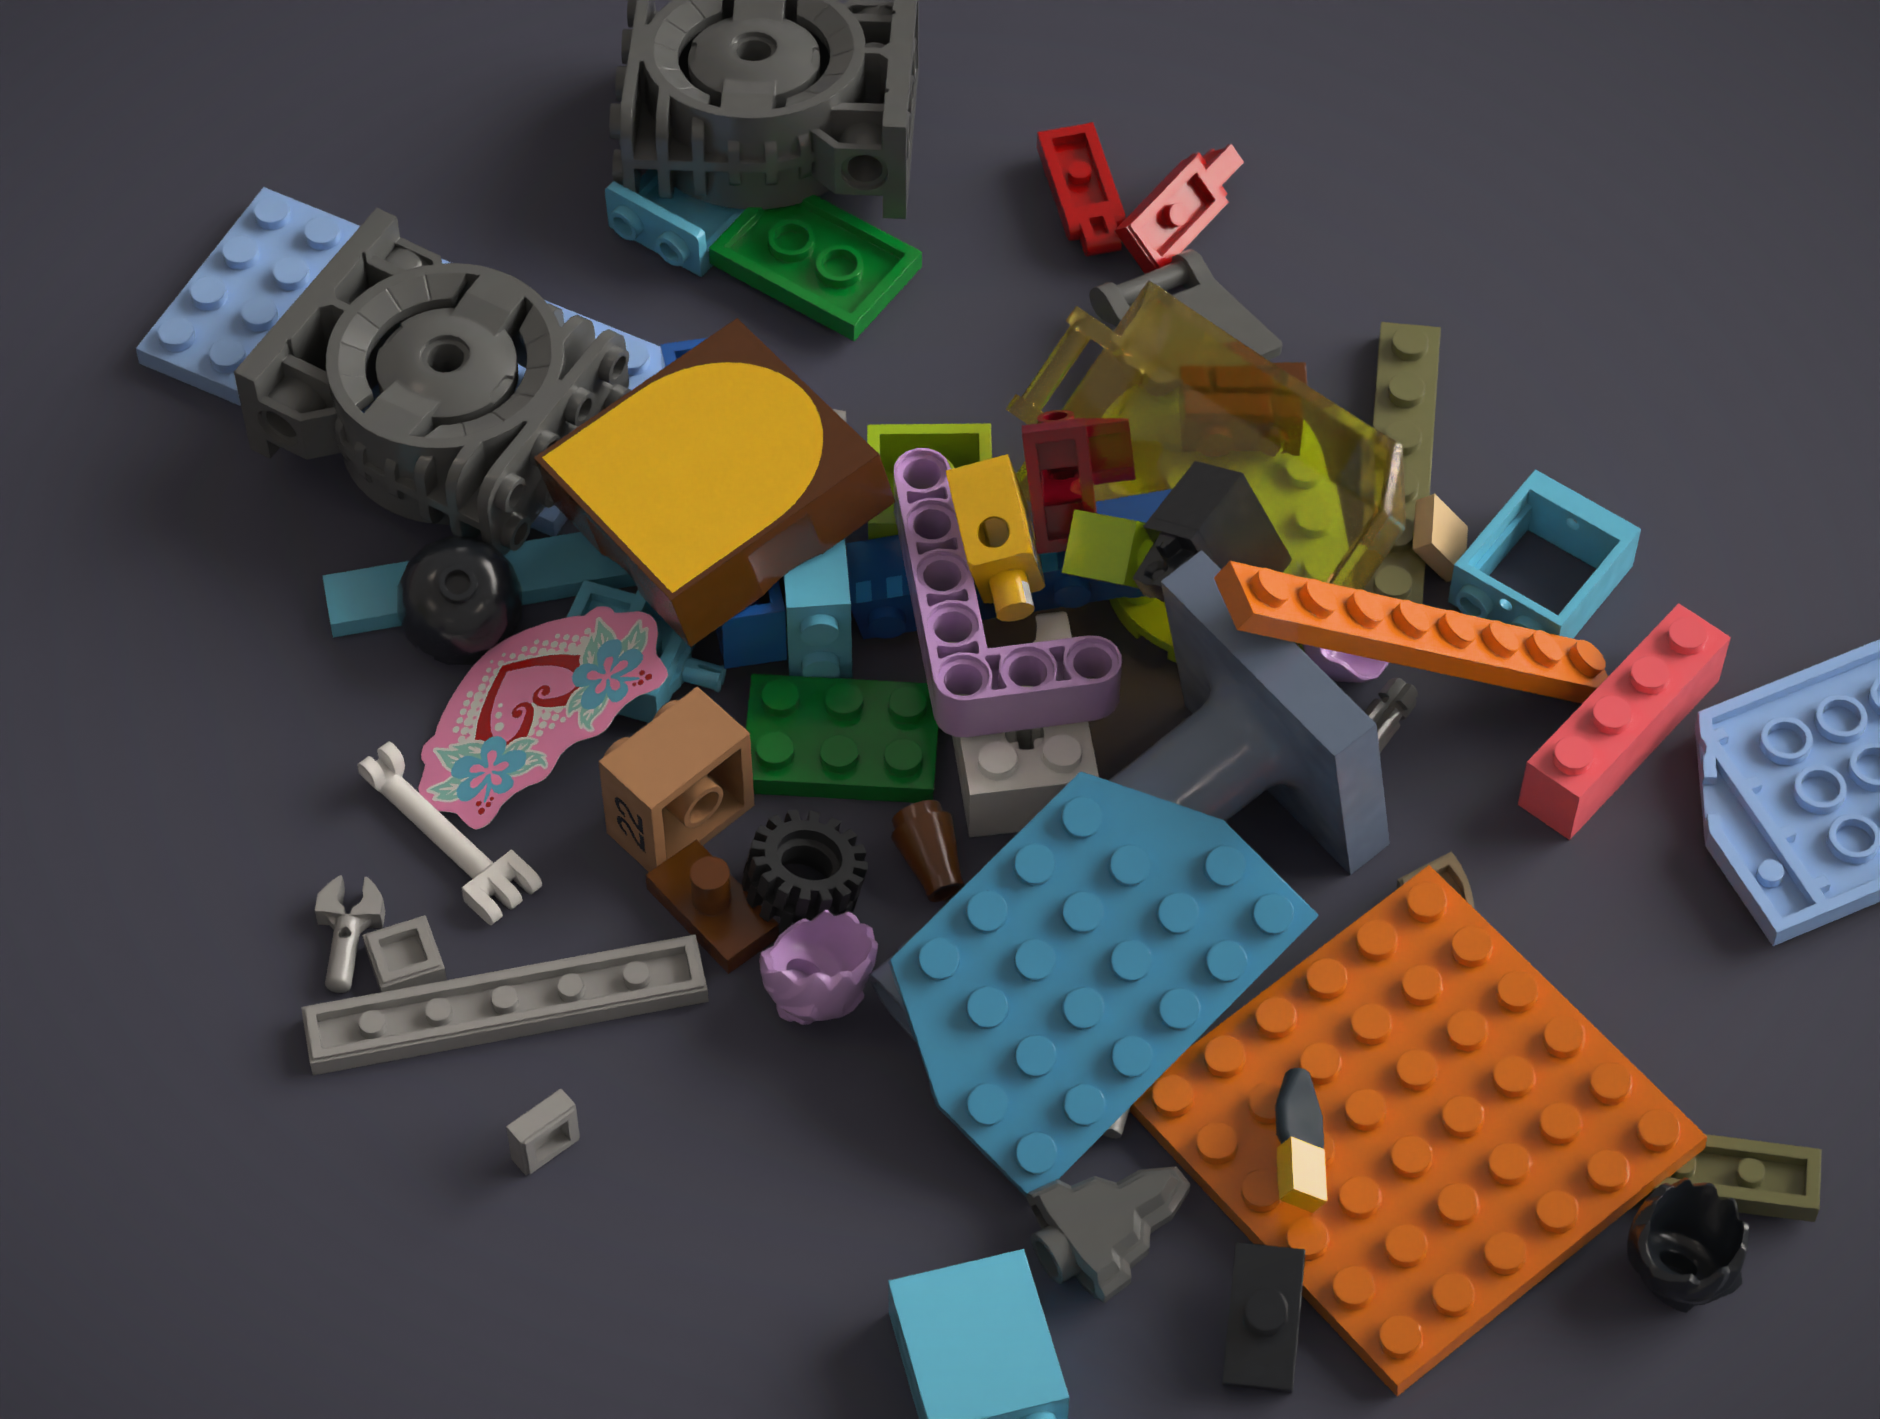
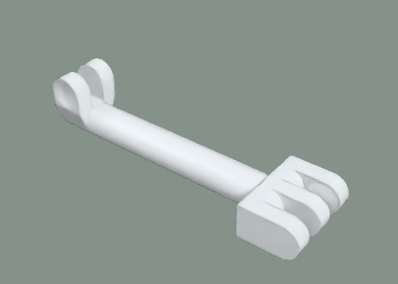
(486, 876)

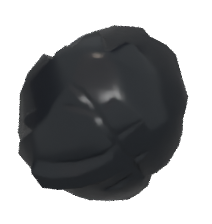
(1688, 1244)

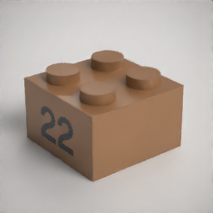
(677, 779)

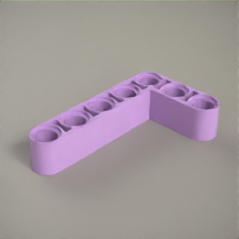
(989, 676)

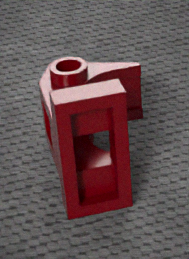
(1064, 464)

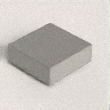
(404, 955)
(543, 1132)

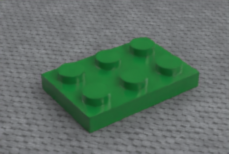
(817, 262)
(842, 738)

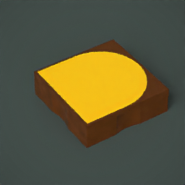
(715, 480)

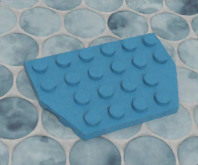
(1085, 968)

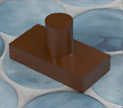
(711, 905)

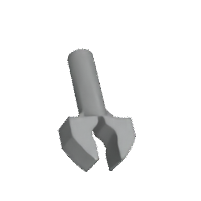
(347, 928)

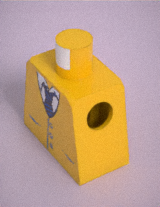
(997, 535)

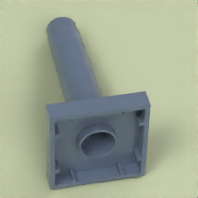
(1255, 726)

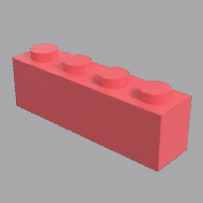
(1623, 721)

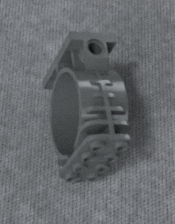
(768, 100)
(445, 348)

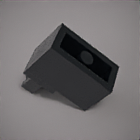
(1211, 513)

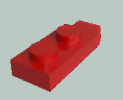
(1082, 187)

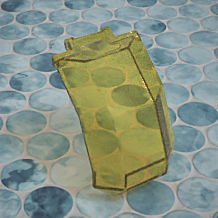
(1215, 401)

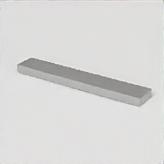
(504, 1004)

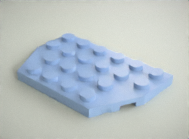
(1797, 793)

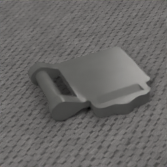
(1201, 294)

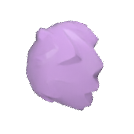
(819, 967)

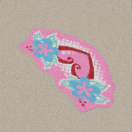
(533, 703)

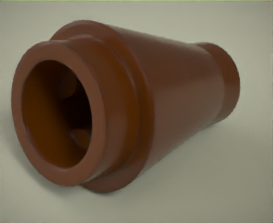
(929, 847)

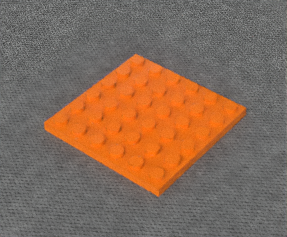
(1462, 1126)

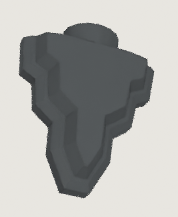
(1103, 1226)

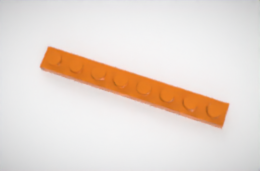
(1409, 633)

